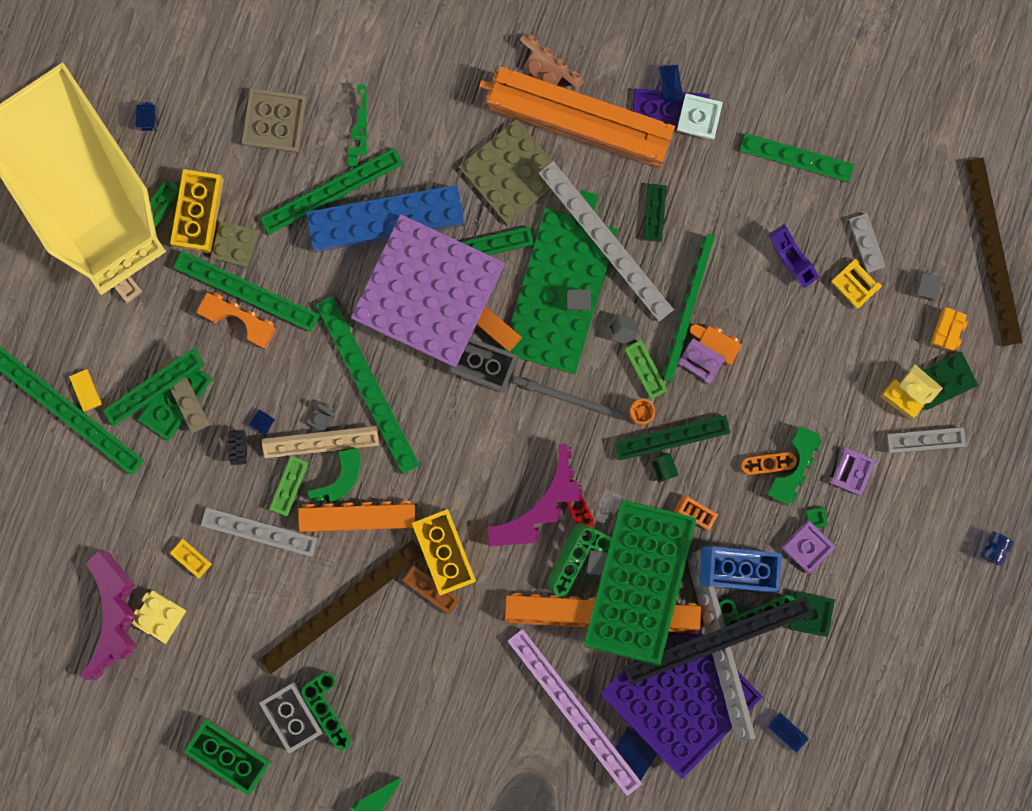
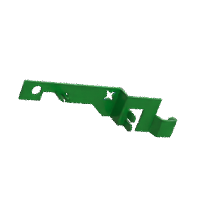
(353, 152)

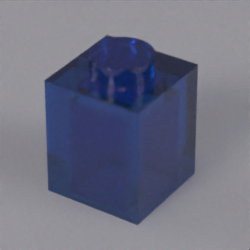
(146, 117)

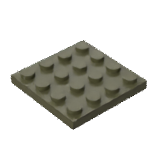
(508, 171)

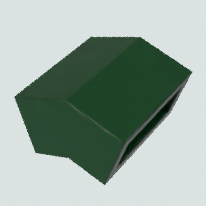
(664, 468)

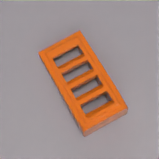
(681, 505)

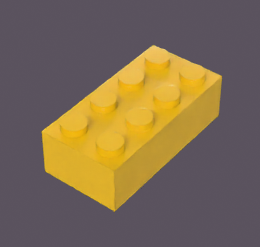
(197, 211)

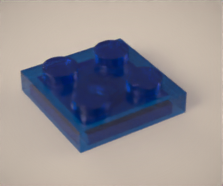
(635, 752)

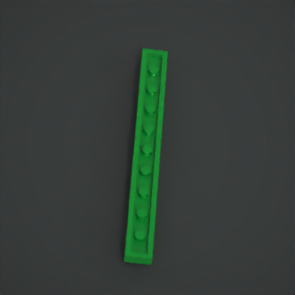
(367, 385)
(69, 413)

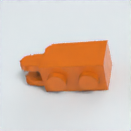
(716, 341)

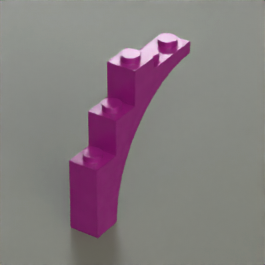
(545, 511)
(117, 615)

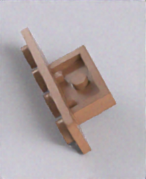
(546, 66)

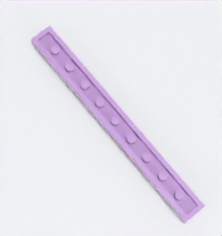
(575, 712)

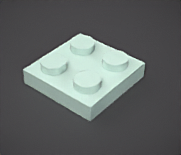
(699, 116)

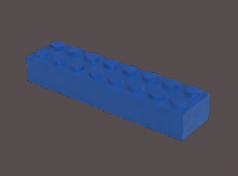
(376, 218)

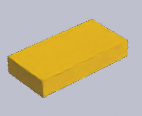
(85, 390)

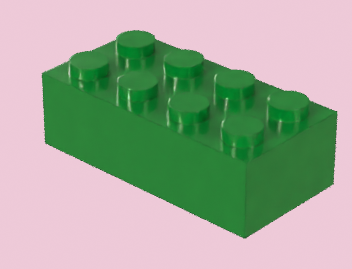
(228, 756)

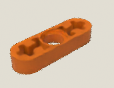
(782, 456)

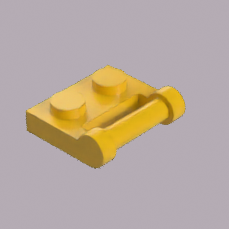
(850, 286)

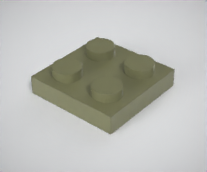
(234, 244)

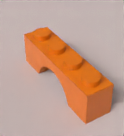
(215, 309)

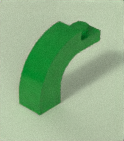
(347, 480)

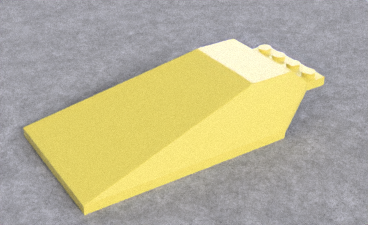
(75, 181)

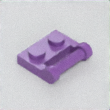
(704, 357)
(858, 473)

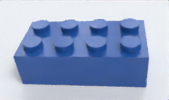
(740, 569)

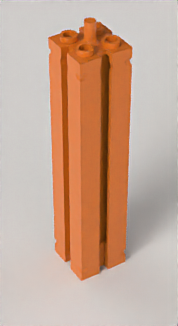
(578, 116)

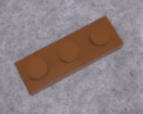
(426, 587)

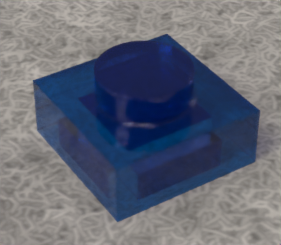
(262, 422)

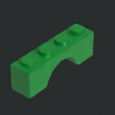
(804, 444)

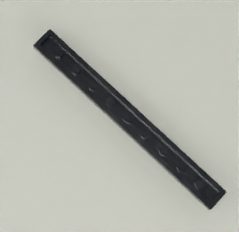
(721, 639)

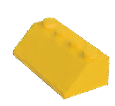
(444, 552)

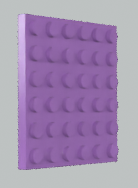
(428, 291)

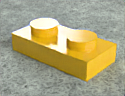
(191, 558)

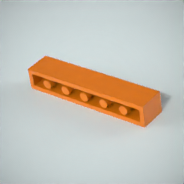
(356, 517)

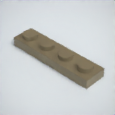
(188, 402)

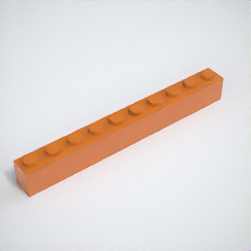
(578, 612)

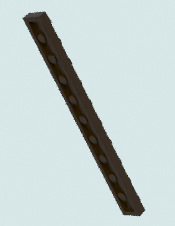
(993, 252)
(341, 607)

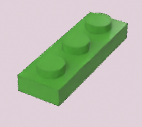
(646, 370)
(289, 486)

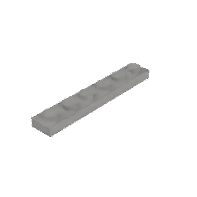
(259, 532)

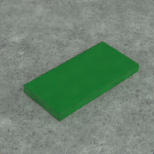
(164, 412)

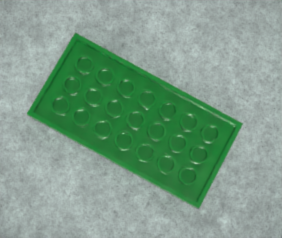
(560, 262)
(640, 582)

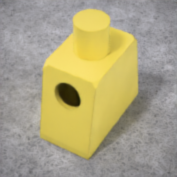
(920, 385)

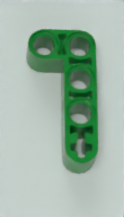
(575, 560)
(733, 615)
(330, 713)

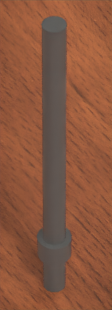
(533, 385)

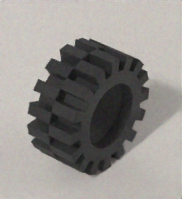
(237, 447)

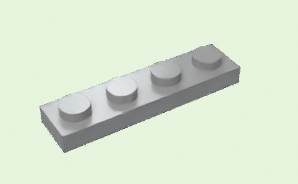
(926, 440)

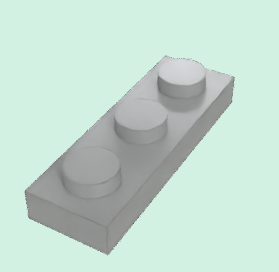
(867, 243)

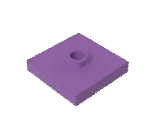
(808, 546)

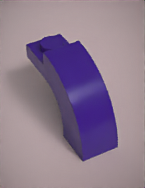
(792, 257)

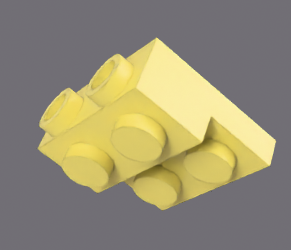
(158, 616)

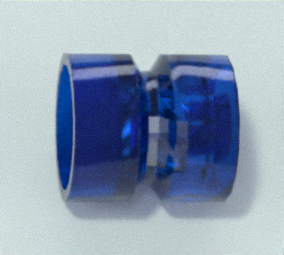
(997, 548)

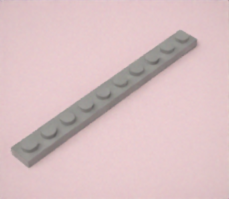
(606, 241)
(723, 659)

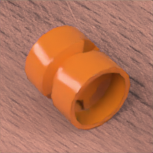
(642, 412)

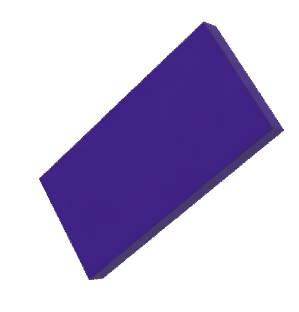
(651, 104)

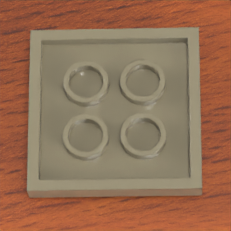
(274, 120)

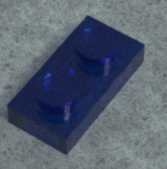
(670, 83)
(787, 732)

